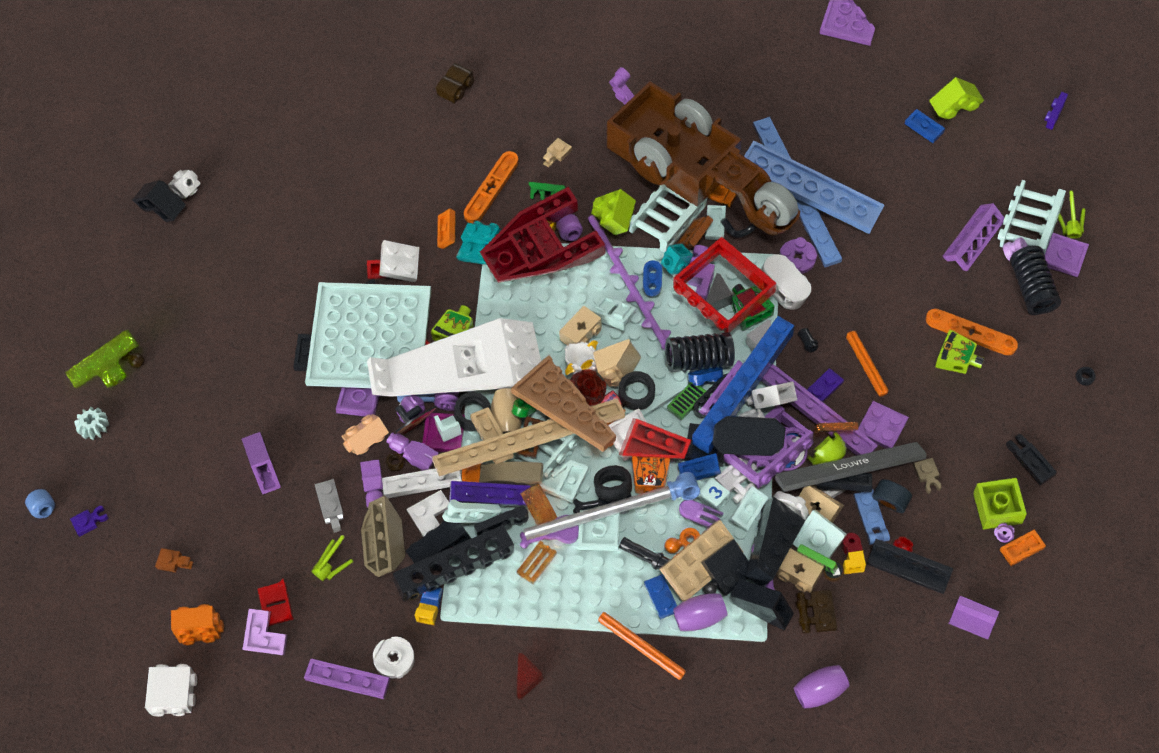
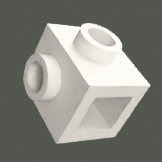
(184, 183)

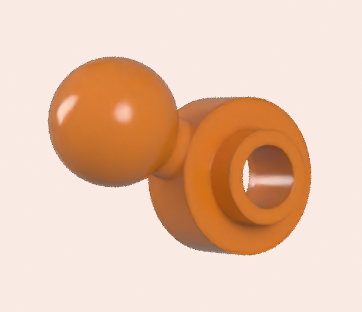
(673, 545)

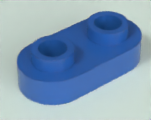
(652, 279)
(700, 376)

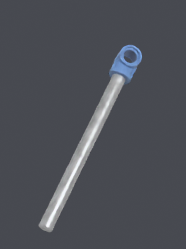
(684, 487)

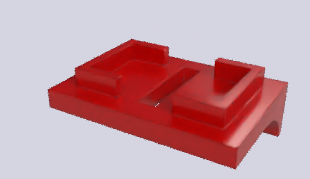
(273, 594)

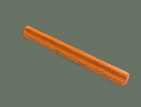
(641, 645)

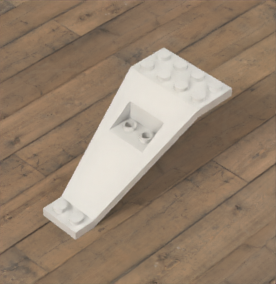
(493, 353)

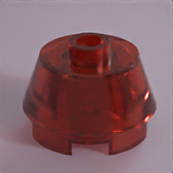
(590, 386)

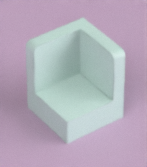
(448, 427)

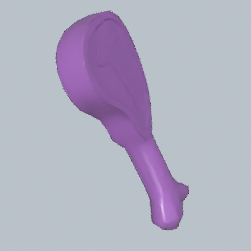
(566, 536)

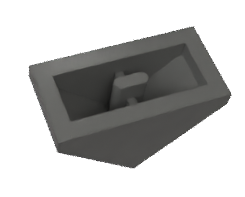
(719, 294)

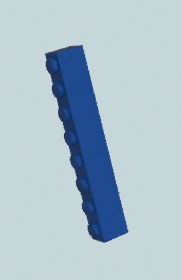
(744, 381)

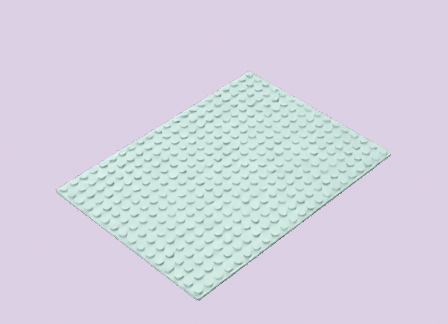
(590, 582)

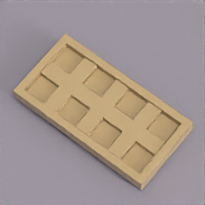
(685, 569)

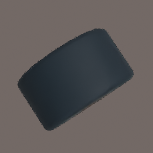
(892, 495)

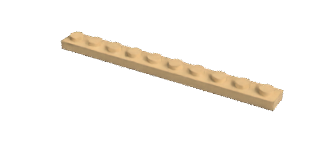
(516, 441)

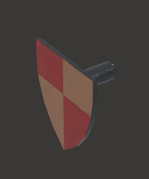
(407, 417)

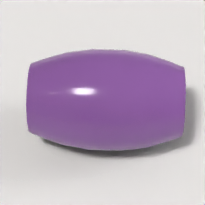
(700, 612)
(821, 686)

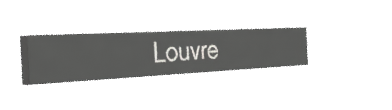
(850, 466)

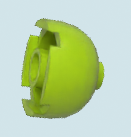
(829, 450)

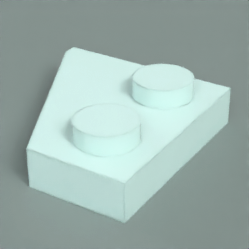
(566, 481)

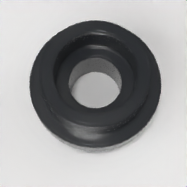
(1085, 371)

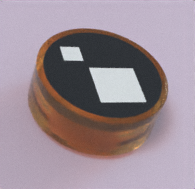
(838, 574)

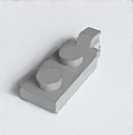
(330, 503)

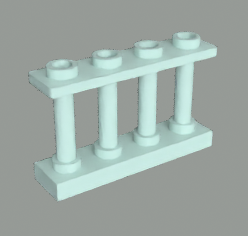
(1050, 216)
(676, 228)
(558, 455)

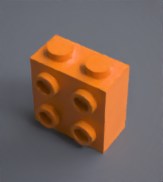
(196, 624)

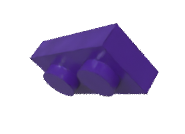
(1057, 106)
(826, 385)

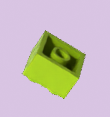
(999, 503)

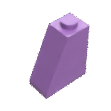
(261, 463)

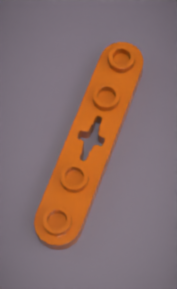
(498, 176)
(989, 338)

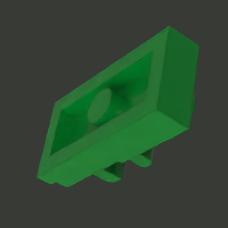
(543, 187)

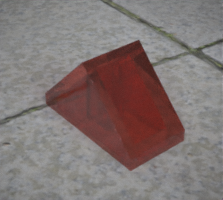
(527, 676)

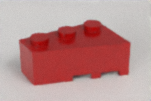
(651, 441)

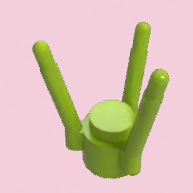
(1073, 228)
(322, 568)

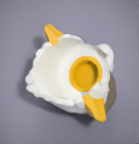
(580, 357)

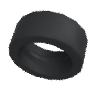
(636, 376)
(471, 397)
(610, 473)

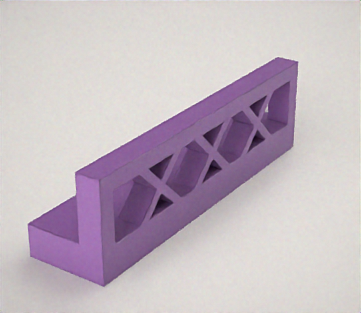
(973, 231)

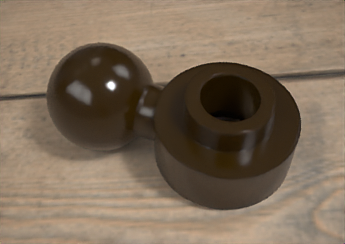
(135, 360)

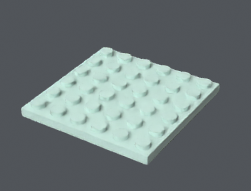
(360, 324)

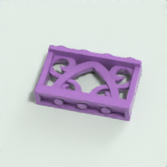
(777, 462)

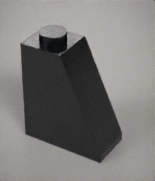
(763, 603)

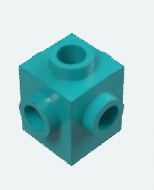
(676, 258)

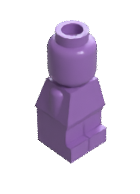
(414, 452)
(372, 480)

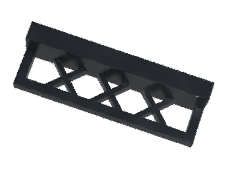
(909, 566)

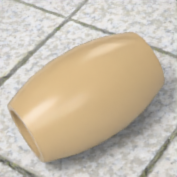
(501, 410)

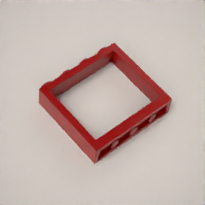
(741, 263)

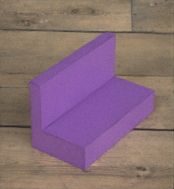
(974, 617)

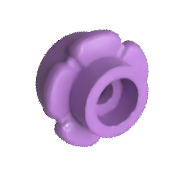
(1004, 537)

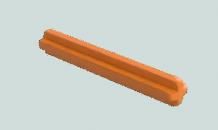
(867, 363)

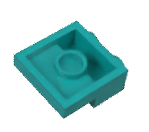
(474, 239)

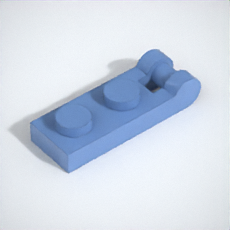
(871, 517)

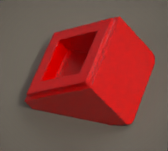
(373, 269)

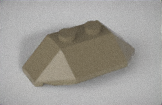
(382, 537)

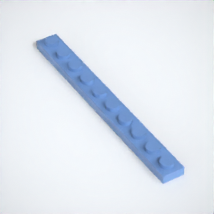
(808, 214)

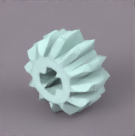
(91, 423)

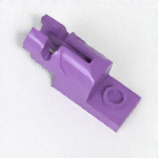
(704, 278)

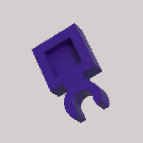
(86, 522)

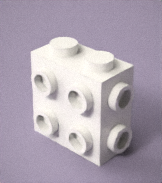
(170, 690)

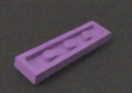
(347, 678)

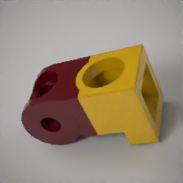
(854, 553)

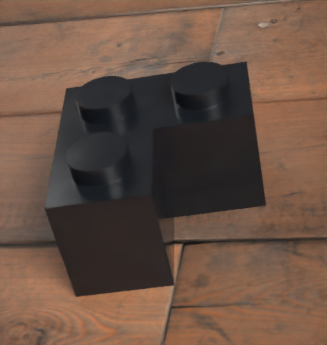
(160, 199)

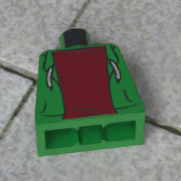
(742, 298)

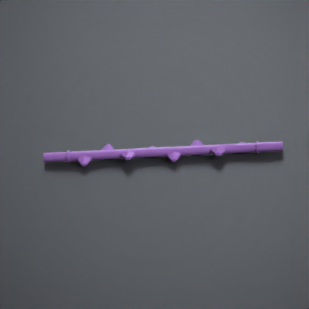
(630, 280)

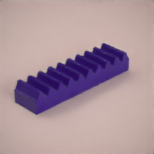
(487, 493)

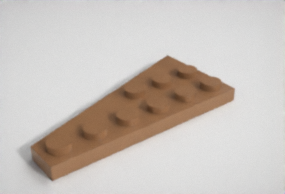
(561, 400)

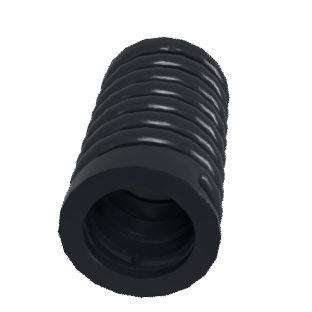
(1035, 280)
(700, 351)

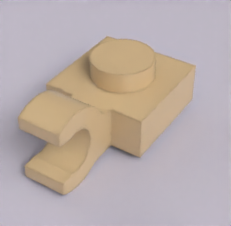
(556, 151)

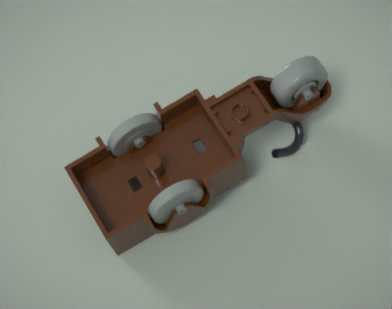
(686, 140)

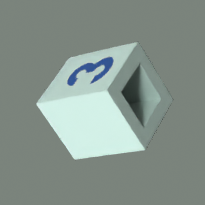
(713, 494)

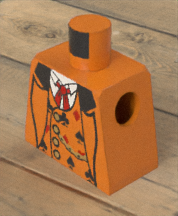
(649, 473)

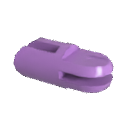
(694, 511)

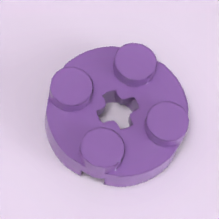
(801, 247)

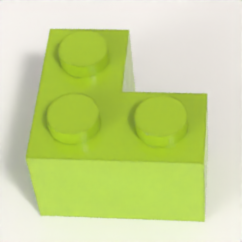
(956, 96)
(614, 211)

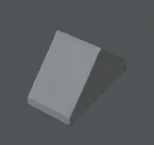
(755, 335)

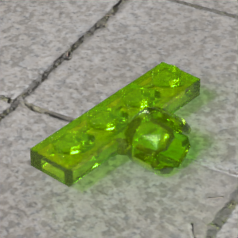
(104, 362)

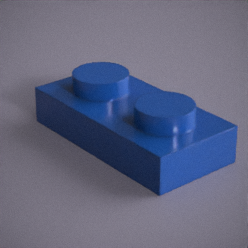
(924, 126)
(701, 467)
(660, 596)

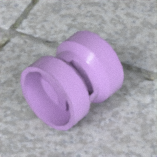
(1009, 248)

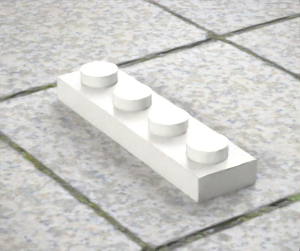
(417, 482)

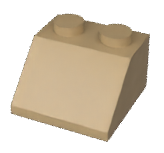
(616, 361)

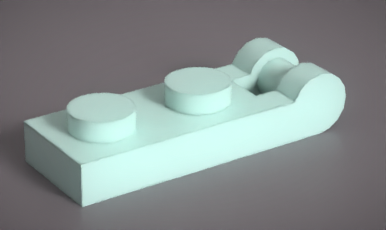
(470, 512)

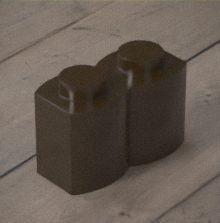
(455, 83)

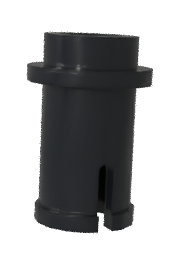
(810, 344)

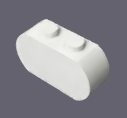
(791, 285)

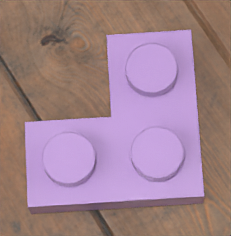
(257, 635)

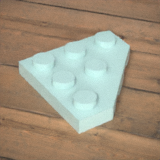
(667, 386)

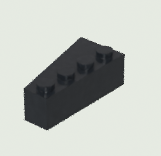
(773, 541)

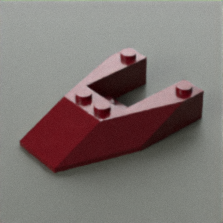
(531, 247)

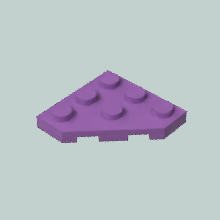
(847, 22)

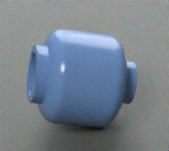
(40, 503)

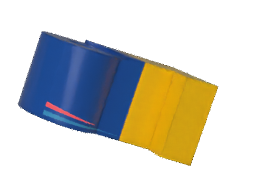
(429, 607)

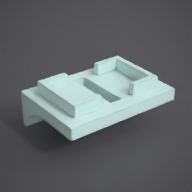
(619, 317)

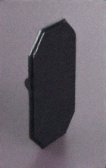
(749, 436)

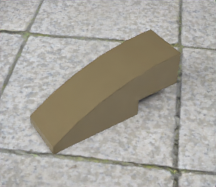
(512, 473)

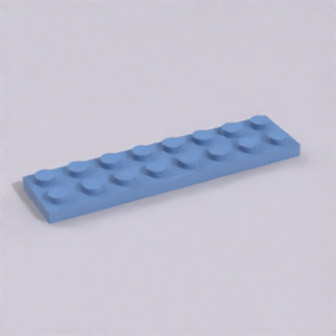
(817, 188)

